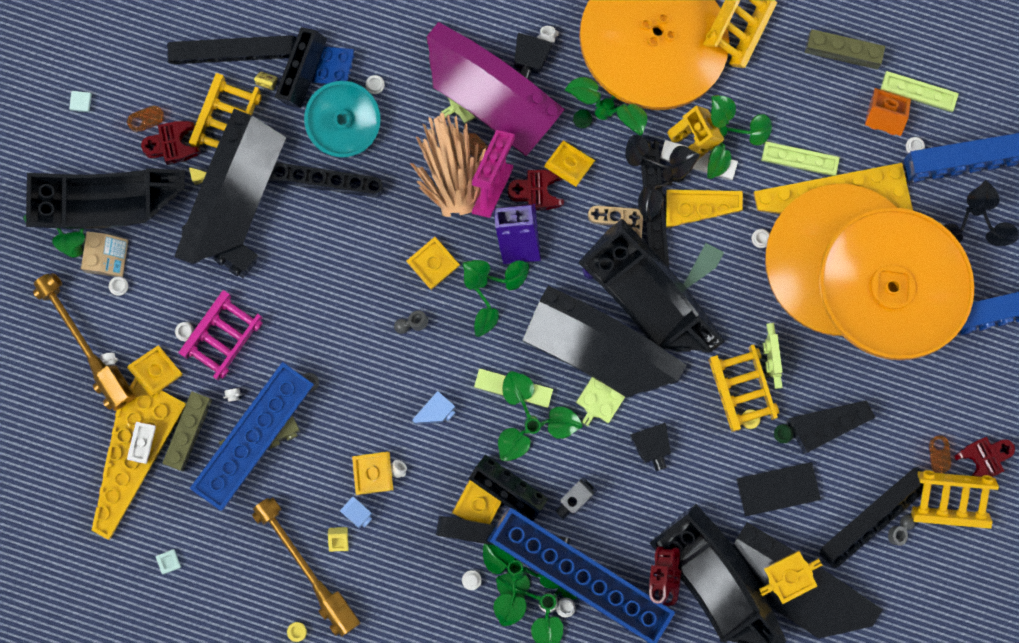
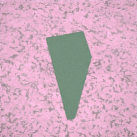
(705, 263)

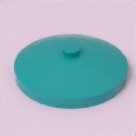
(342, 119)

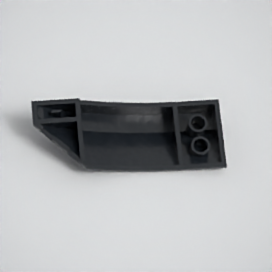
(600, 345)
(822, 611)

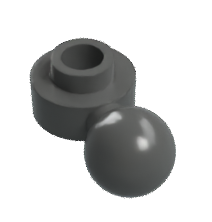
(416, 320)
(898, 534)

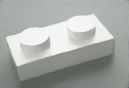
(141, 442)

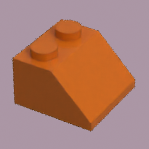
(888, 112)

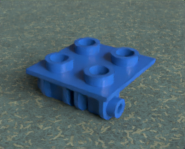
(334, 65)

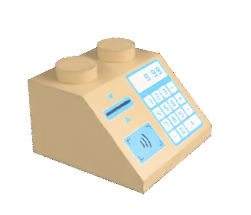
(104, 254)

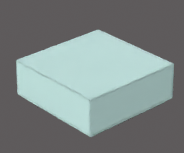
(80, 101)
(168, 561)

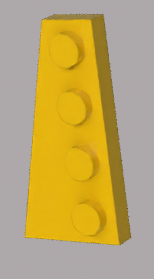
(698, 205)

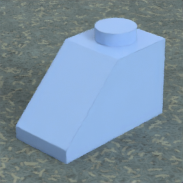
(435, 411)
(356, 513)

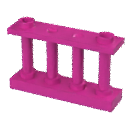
(493, 173)
(212, 318)

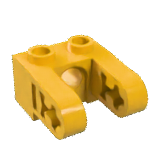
(699, 122)

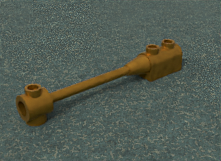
(107, 378)
(332, 606)

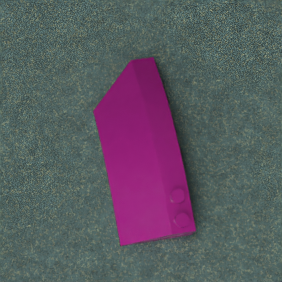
(489, 88)

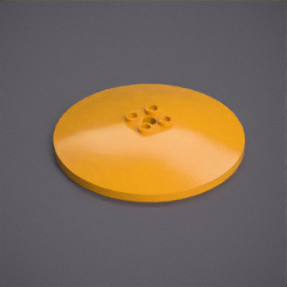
(646, 67)
(800, 241)
(923, 263)

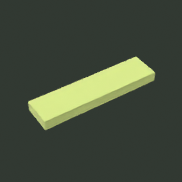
(919, 91)
(800, 158)
(493, 383)

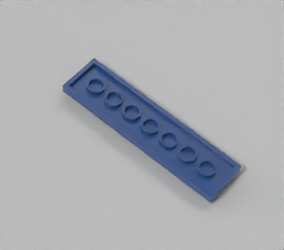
(251, 436)

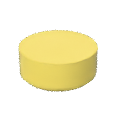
(752, 423)
(296, 632)

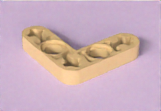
(624, 212)

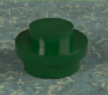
(582, 119)
(783, 433)

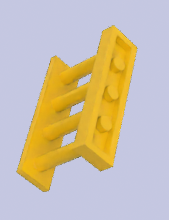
(748, 38)
(213, 103)
(729, 402)
(957, 517)

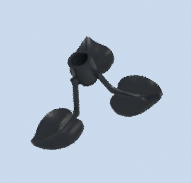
(681, 160)
(979, 200)

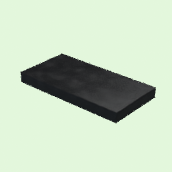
(778, 489)

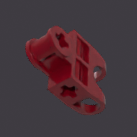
(162, 143)
(528, 190)
(987, 456)
(666, 570)

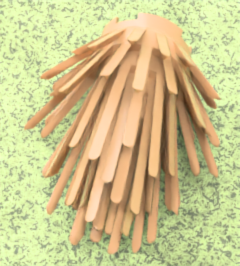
(450, 167)

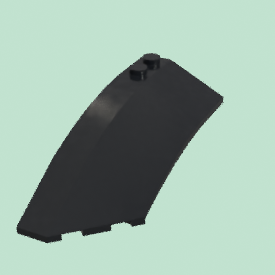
(231, 188)
(99, 199)
(649, 291)
(720, 580)

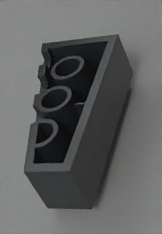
(823, 426)

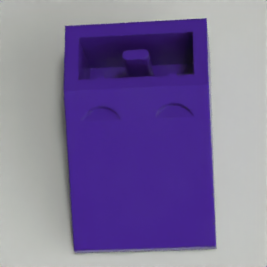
(517, 233)

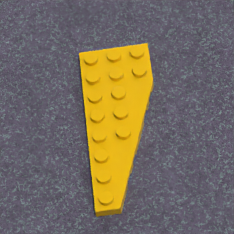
(884, 180)
(124, 477)

